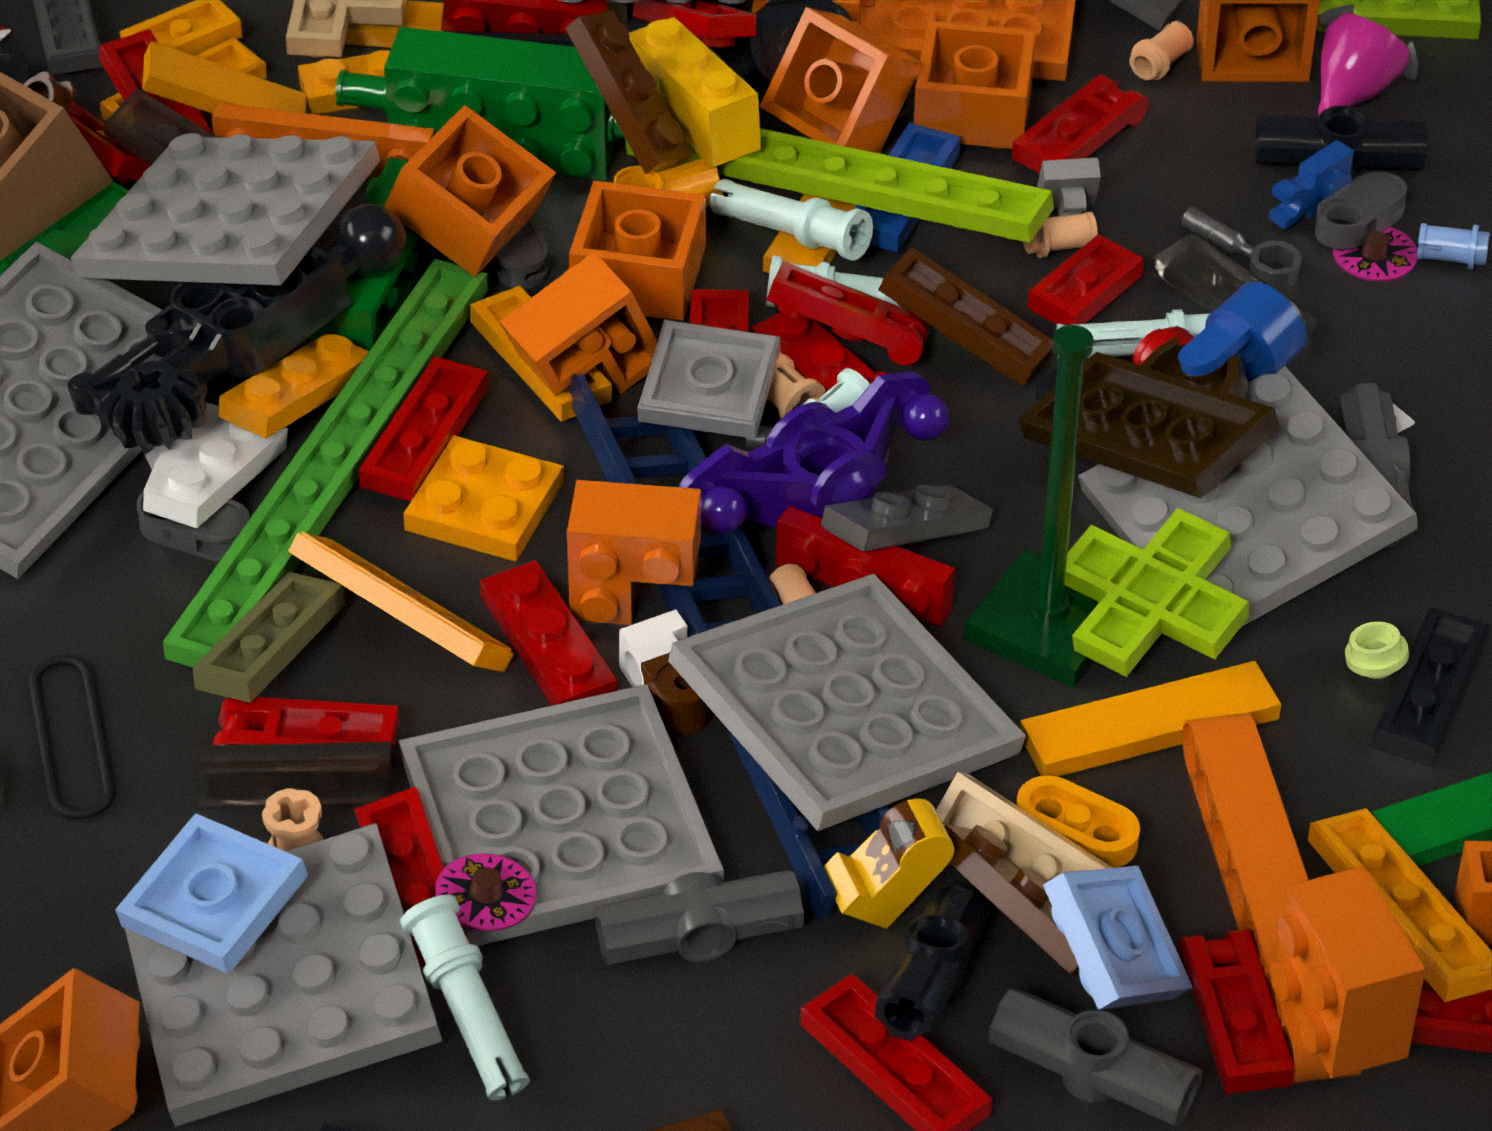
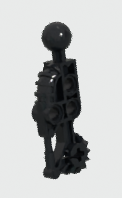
(231, 332)

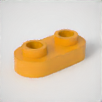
(1083, 817)

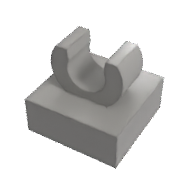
(1072, 183)

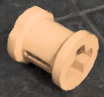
(790, 388)
(292, 818)

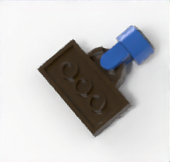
(1185, 406)

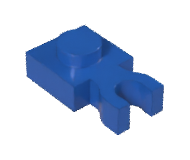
(1316, 180)

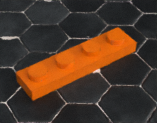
(391, 139)

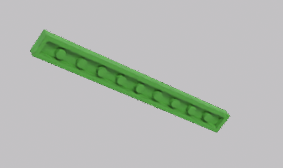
(328, 459)

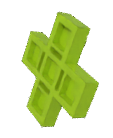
(1153, 592)

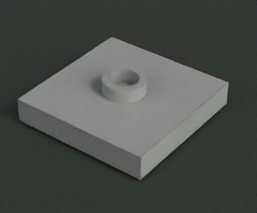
(709, 379)

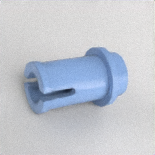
(1453, 245)

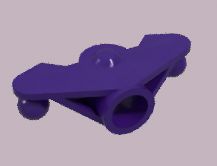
(816, 455)

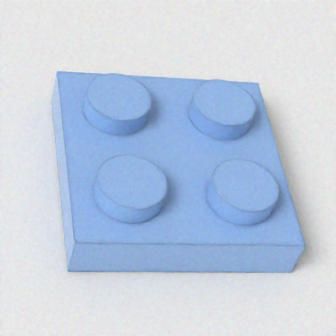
(212, 893)
(1117, 937)

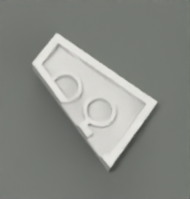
(208, 469)

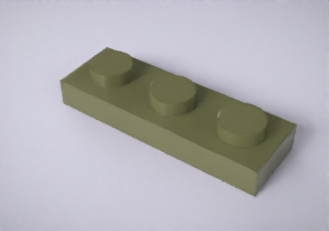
(268, 637)

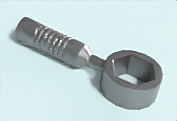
(1261, 254)

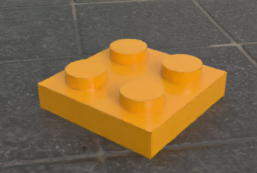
(484, 498)

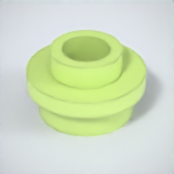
(1376, 650)

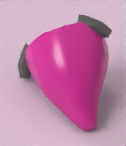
(1360, 58)

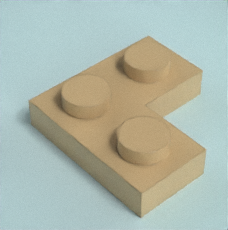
(321, 26)

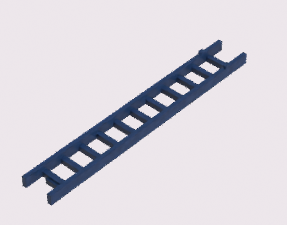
(750, 582)

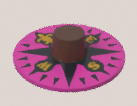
(1381, 257)
(489, 890)

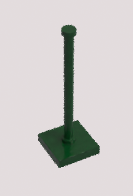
(1030, 608)

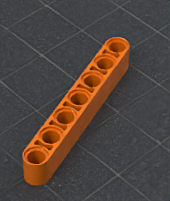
(1250, 846)

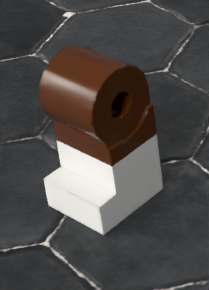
(644, 660)

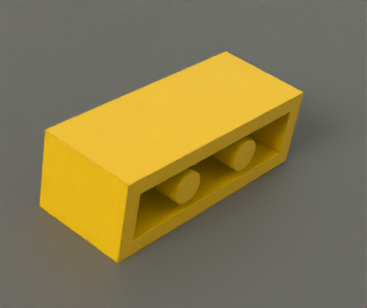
(700, 92)

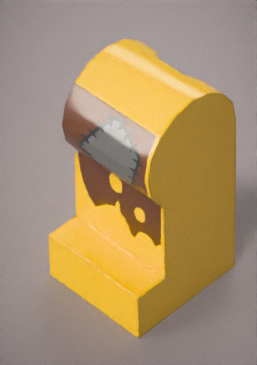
(891, 864)

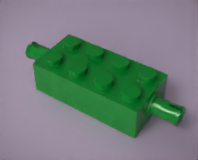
(522, 88)

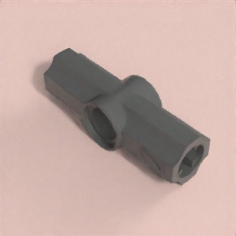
(1370, 423)
(699, 917)
(1095, 1056)

